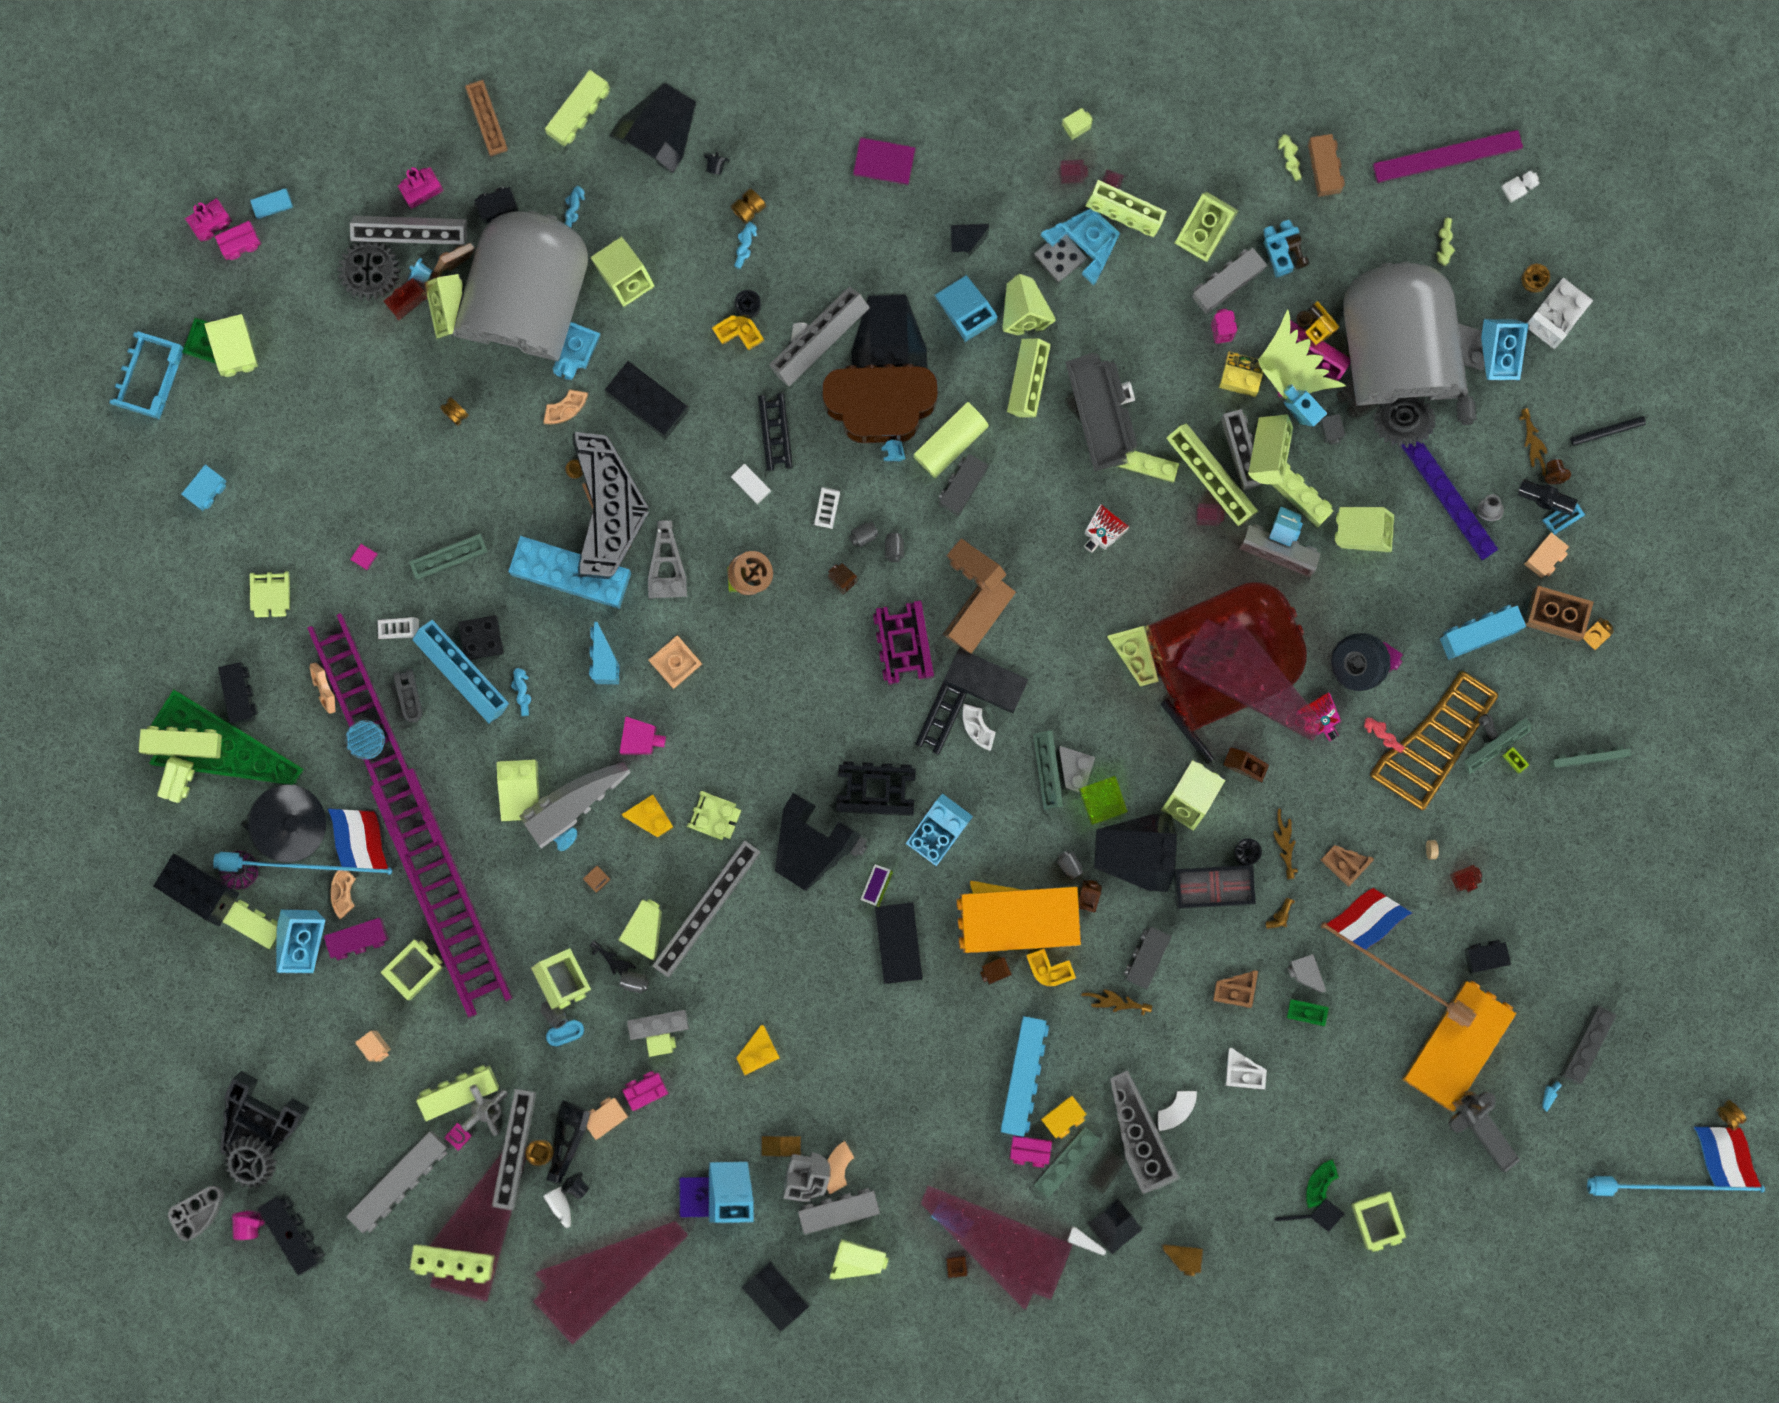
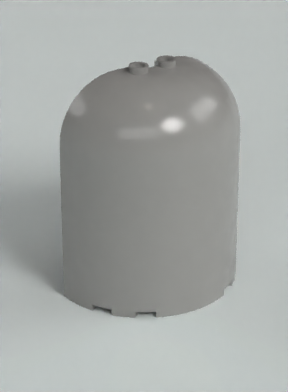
(523, 284)
(1403, 335)

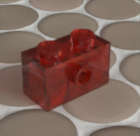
(405, 299)

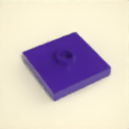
(694, 1197)

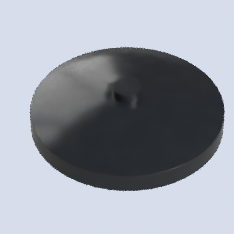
(286, 823)

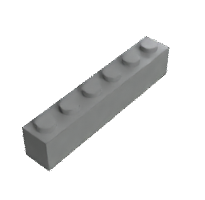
(408, 230)
(819, 336)
(514, 1149)
(397, 1182)

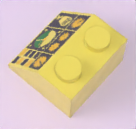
(1241, 374)

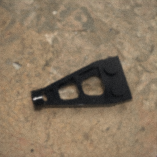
(578, 1118)

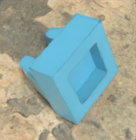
(895, 451)

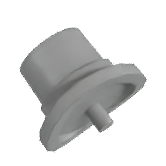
(1490, 508)

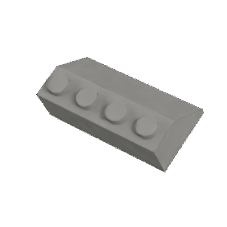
(1296, 557)

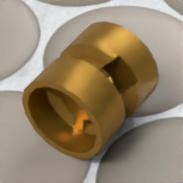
(749, 205)
(539, 1152)

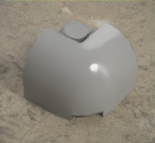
(806, 1177)

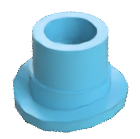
(419, 272)
(566, 839)

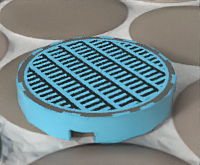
(365, 739)

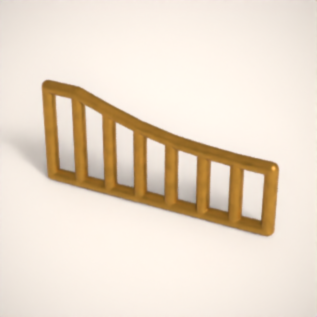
(1417, 734)

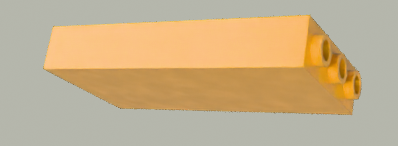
(1019, 919)
(1457, 1053)

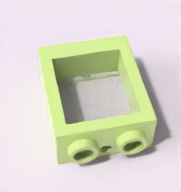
(414, 968)
(562, 981)
(1378, 1221)

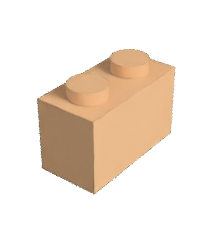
(1546, 556)
(373, 1046)
(606, 1117)

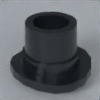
(715, 163)
(575, 1186)

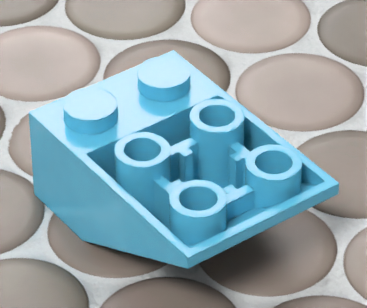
(966, 308)
(605, 665)
(939, 829)
(730, 1192)

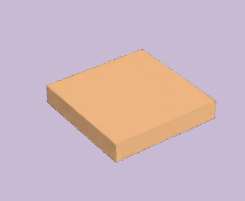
(675, 662)

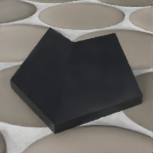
(968, 237)
(1115, 1226)

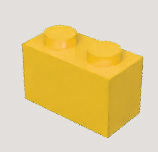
(1063, 1117)

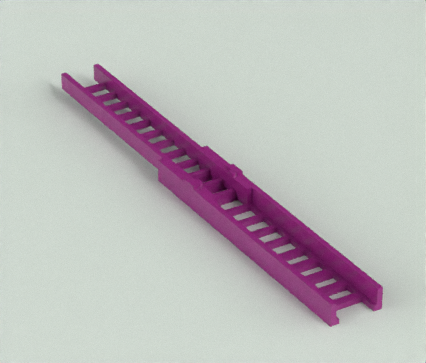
(399, 838)

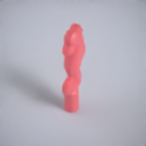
(1379, 729)

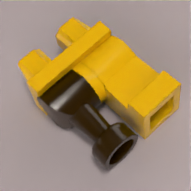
(1321, 323)

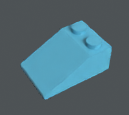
(1503, 348)
(298, 940)

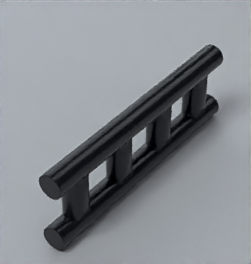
(782, 422)
(931, 720)

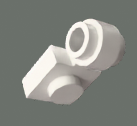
(1516, 188)

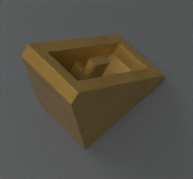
(781, 1145)

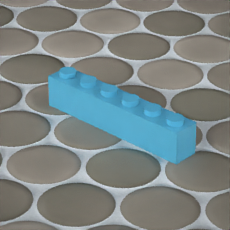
(460, 671)
(1023, 1076)

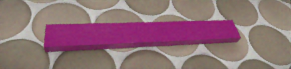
(1447, 156)

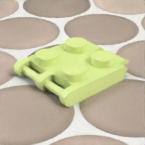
(270, 594)
(714, 816)

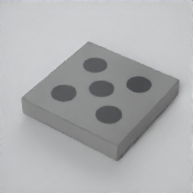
(1060, 258)

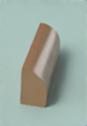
(978, 616)

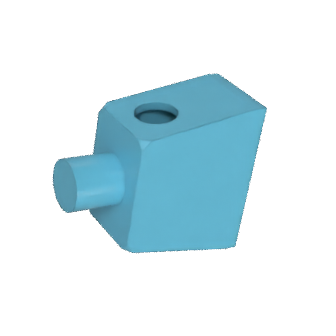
(1303, 406)

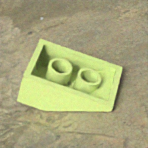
(1206, 226)
(444, 301)
(517, 787)

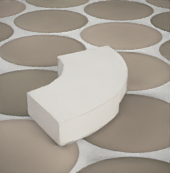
(976, 728)
(1177, 1111)

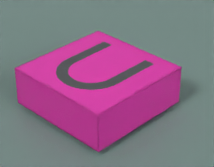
(458, 1136)

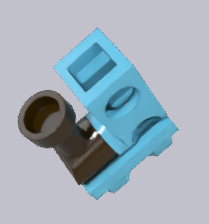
(1280, 244)

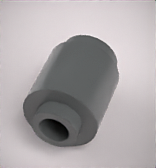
(1466, 410)
(863, 534)
(894, 547)
(1070, 865)
(634, 982)
(555, 1017)

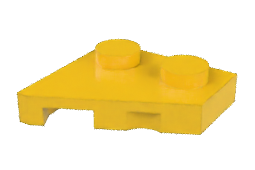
(649, 817)
(757, 1052)

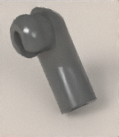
(1487, 721)

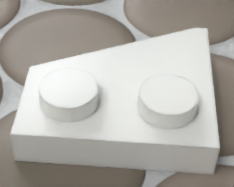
(1244, 1072)

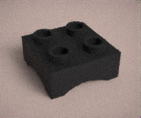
(481, 637)

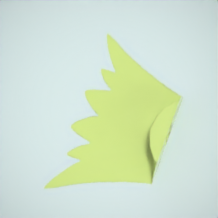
(1287, 363)

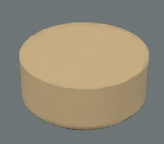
(1432, 849)

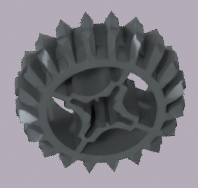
(252, 1173)

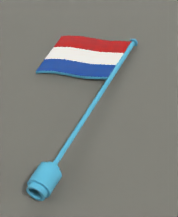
(356, 843)
(1725, 1158)

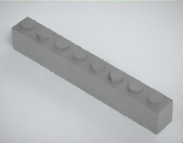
(706, 909)

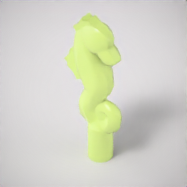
(1289, 151)
(1446, 249)

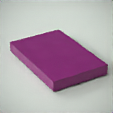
(884, 161)

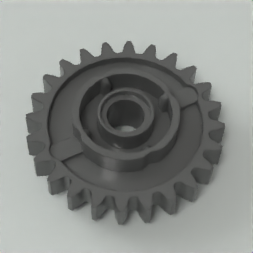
(1404, 421)

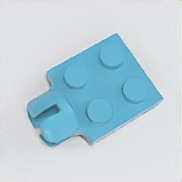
(576, 350)

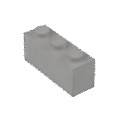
(658, 1025)

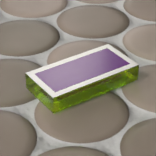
(876, 885)

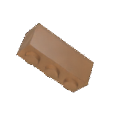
(1326, 165)
(975, 565)

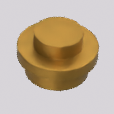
(573, 469)

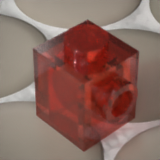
(1466, 878)

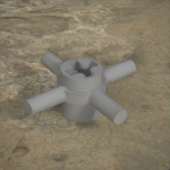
(485, 1110)

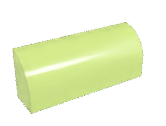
(951, 440)
(1271, 449)

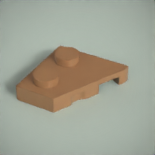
(453, 259)
(1345, 863)
(1236, 990)

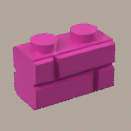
(238, 240)
(1224, 326)
(645, 1091)
(1030, 1150)

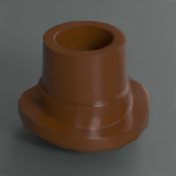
(1556, 472)

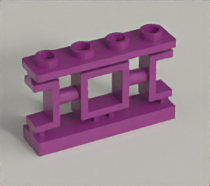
(919, 640)

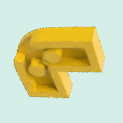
(741, 327)
(1045, 973)

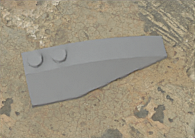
(560, 808)
(1140, 1137)

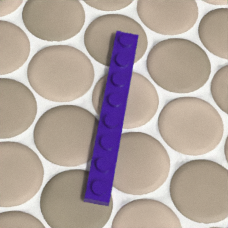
(1451, 500)

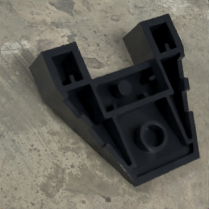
(803, 850)
(252, 1117)

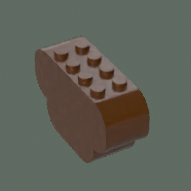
(880, 401)

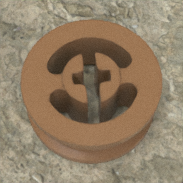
(760, 576)

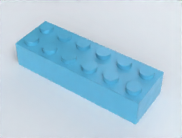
(559, 570)

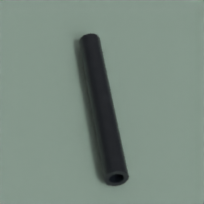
(1607, 431)
(1191, 736)

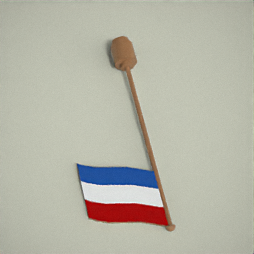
(1370, 921)

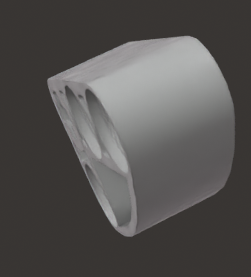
(198, 1219)

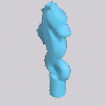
(573, 201)
(746, 239)
(519, 684)

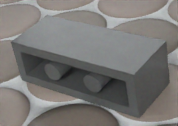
(962, 484)
(1147, 957)

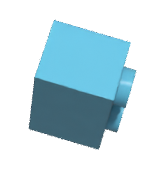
(204, 488)
(1286, 527)

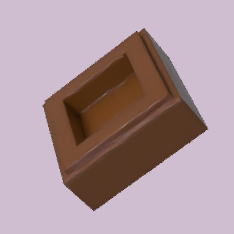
(956, 1266)

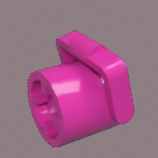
(246, 1224)

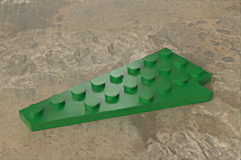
(240, 753)

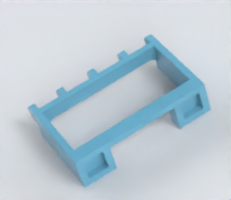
(159, 401)

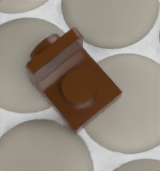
(1089, 895)

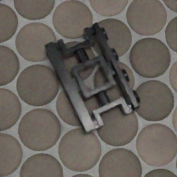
(875, 803)

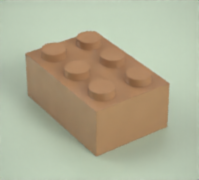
(1558, 613)

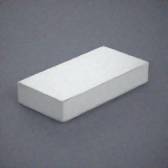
(751, 484)

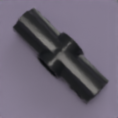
(1547, 497)

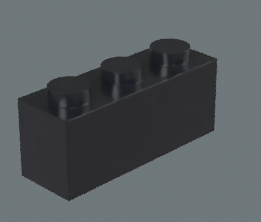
(237, 693)

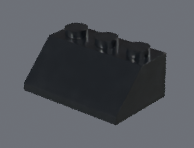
(776, 1296)

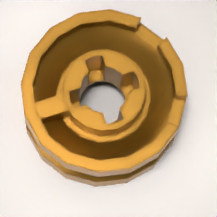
(1540, 272)
(454, 411)
(1731, 1115)

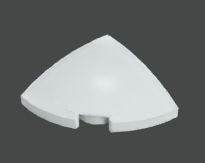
(559, 1205)

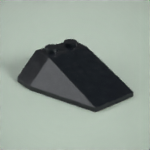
(658, 126)
(888, 334)
(1139, 851)

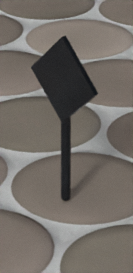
(1325, 1215)

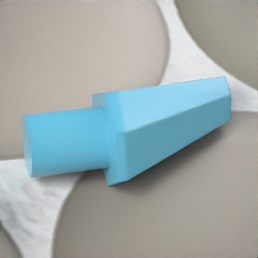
(1550, 1095)

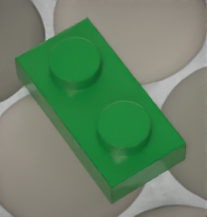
(1307, 1012)

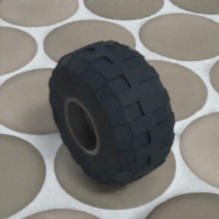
(1360, 661)

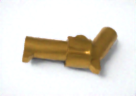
(1282, 916)

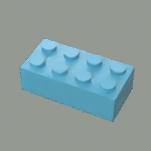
(1483, 632)

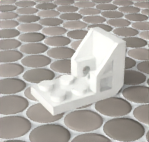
(1559, 313)

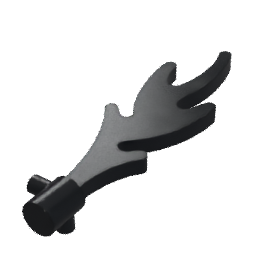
(621, 965)

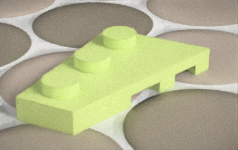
(1136, 654)

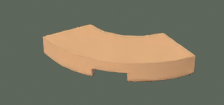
(566, 408)
(319, 679)
(340, 893)
(838, 1162)

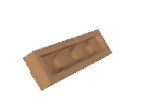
(486, 118)

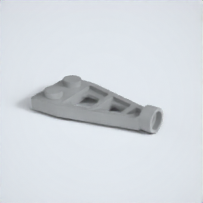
(666, 587)

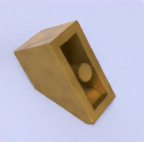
(1185, 1258)

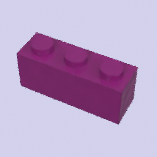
(356, 939)

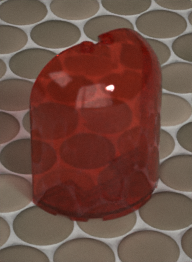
(1262, 612)

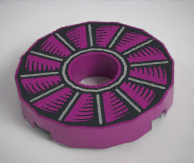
(244, 880)

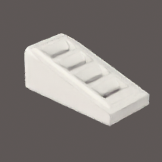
(836, 493)
(411, 622)
(1080, 1239)

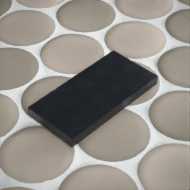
(985, 680)
(898, 943)

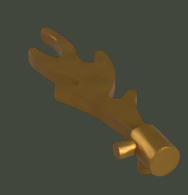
(1536, 443)
(1283, 842)
(1114, 999)

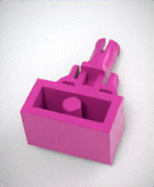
(419, 186)
(208, 219)

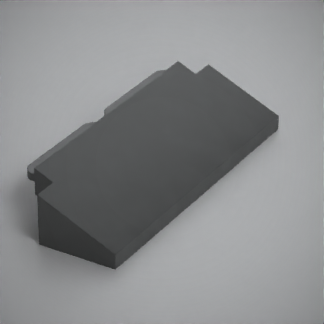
(1099, 402)

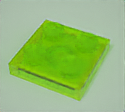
(1103, 800)

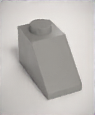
(1307, 973)

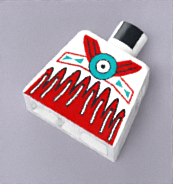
(1104, 529)

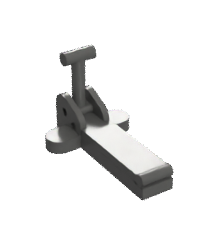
(1475, 1115)

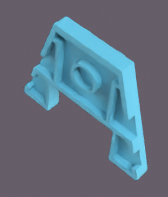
(1092, 234)

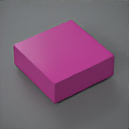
(364, 557)

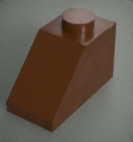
(842, 578)
(1246, 764)
(995, 971)

